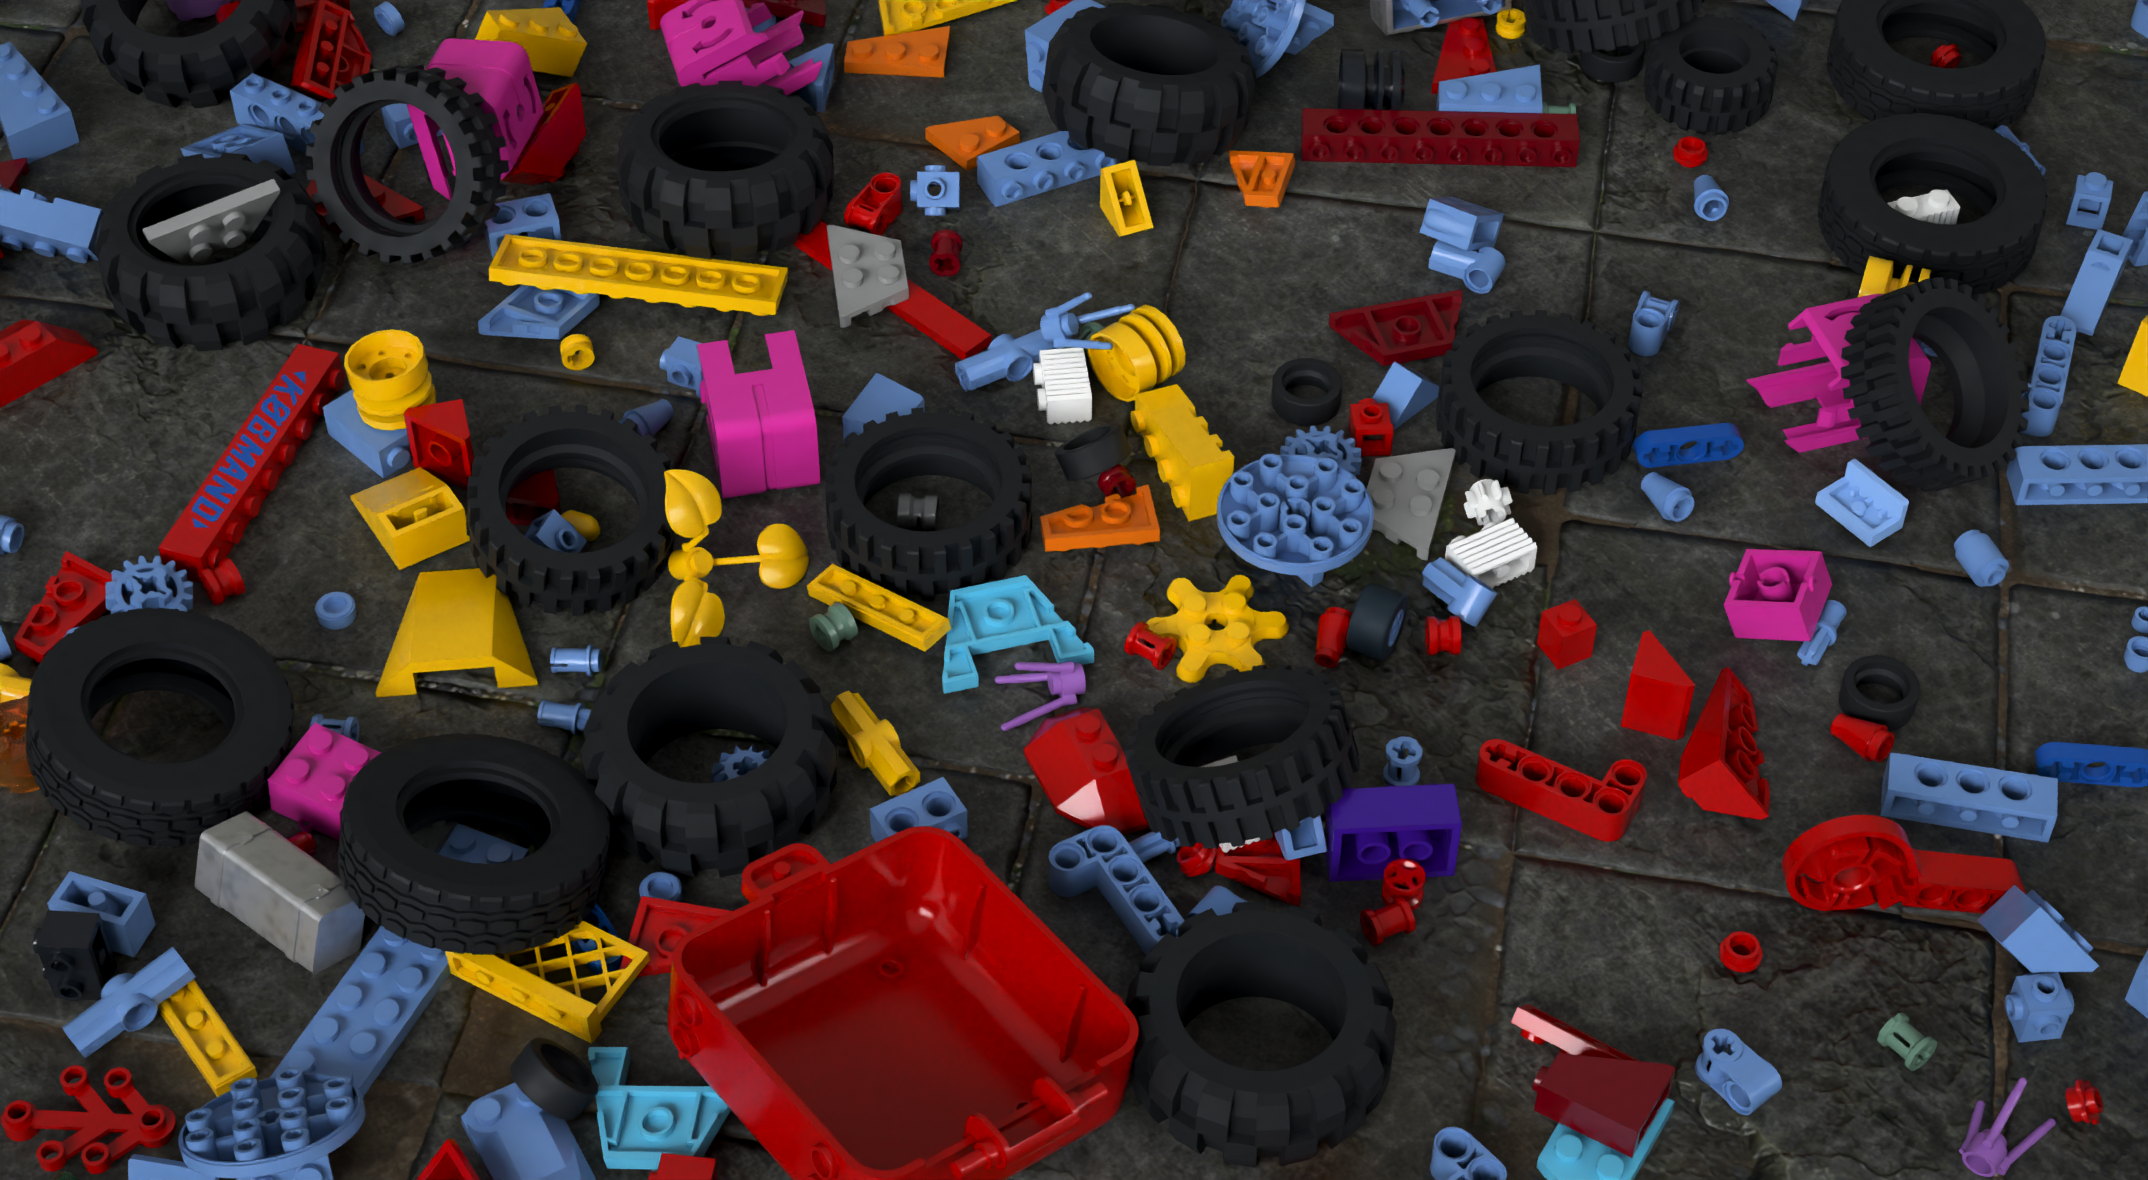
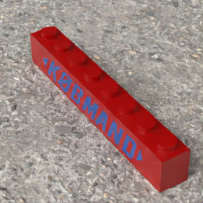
(253, 461)

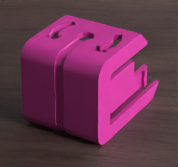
(717, 43)
(503, 79)
(1824, 381)
(760, 420)

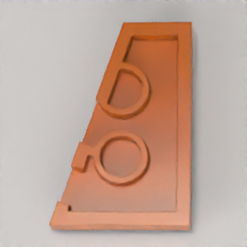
(901, 54)

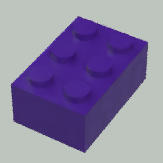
(1389, 824)

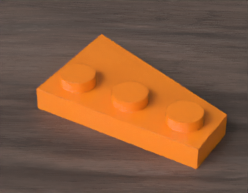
(1109, 524)

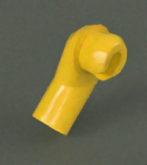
(584, 524)

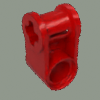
(876, 204)

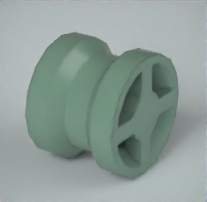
(833, 626)

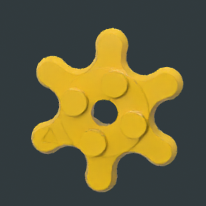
(1209, 647)

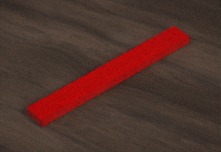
(920, 310)

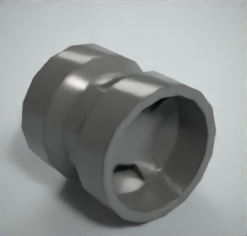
(918, 512)

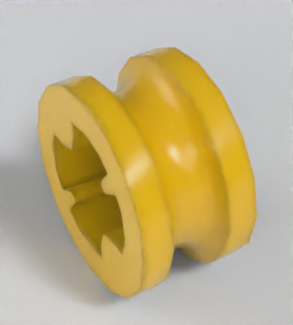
(1510, 23)
(572, 344)

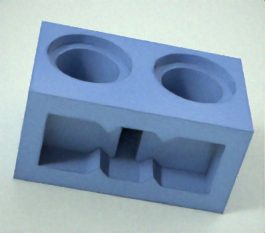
(523, 217)
(927, 805)

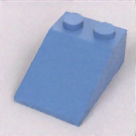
(244, 139)

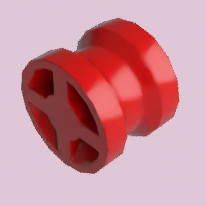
(221, 581)
(1443, 635)
(1409, 877)

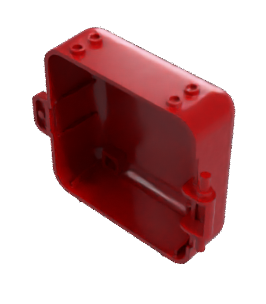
(897, 1017)

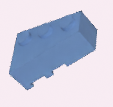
(1499, 91)

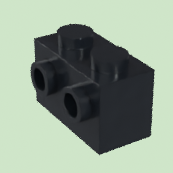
(75, 954)

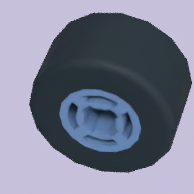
(1377, 621)

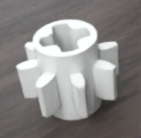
(1488, 502)

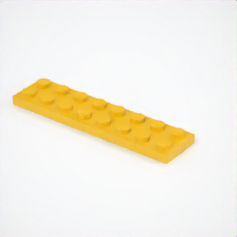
(638, 274)

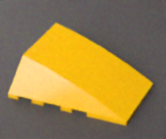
(455, 625)

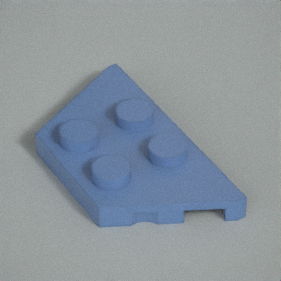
(538, 313)

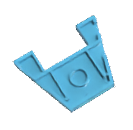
(999, 618)
(650, 1120)

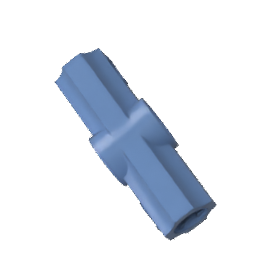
(1004, 358)
(128, 1002)

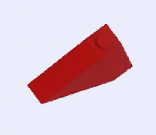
(1722, 756)

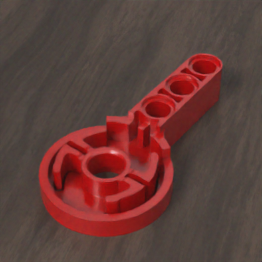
(1872, 861)

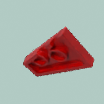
(1464, 52)
(70, 602)
(661, 925)

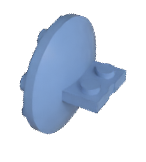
(1274, 28)
(1295, 515)
(273, 1127)

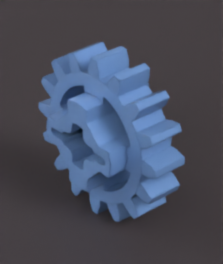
(1325, 445)
(148, 587)

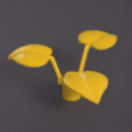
(691, 506)

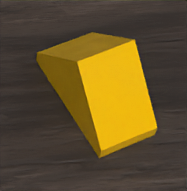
(1124, 199)

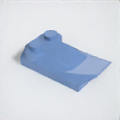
(522, 1139)

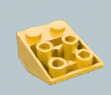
(413, 516)

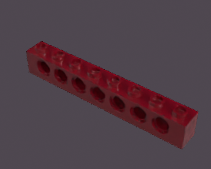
(1439, 137)

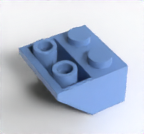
(2037, 934)

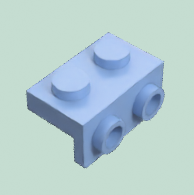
(1864, 504)

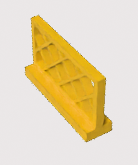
(555, 1001)

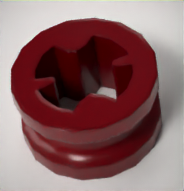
(1117, 481)

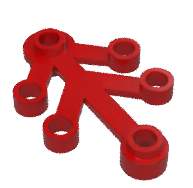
(92, 1124)

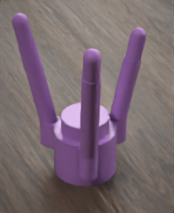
(1063, 679)
(1987, 1151)

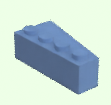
(30, 110)
(48, 227)

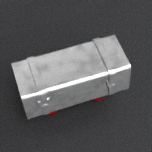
(279, 890)

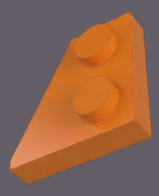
(971, 138)
(1262, 176)

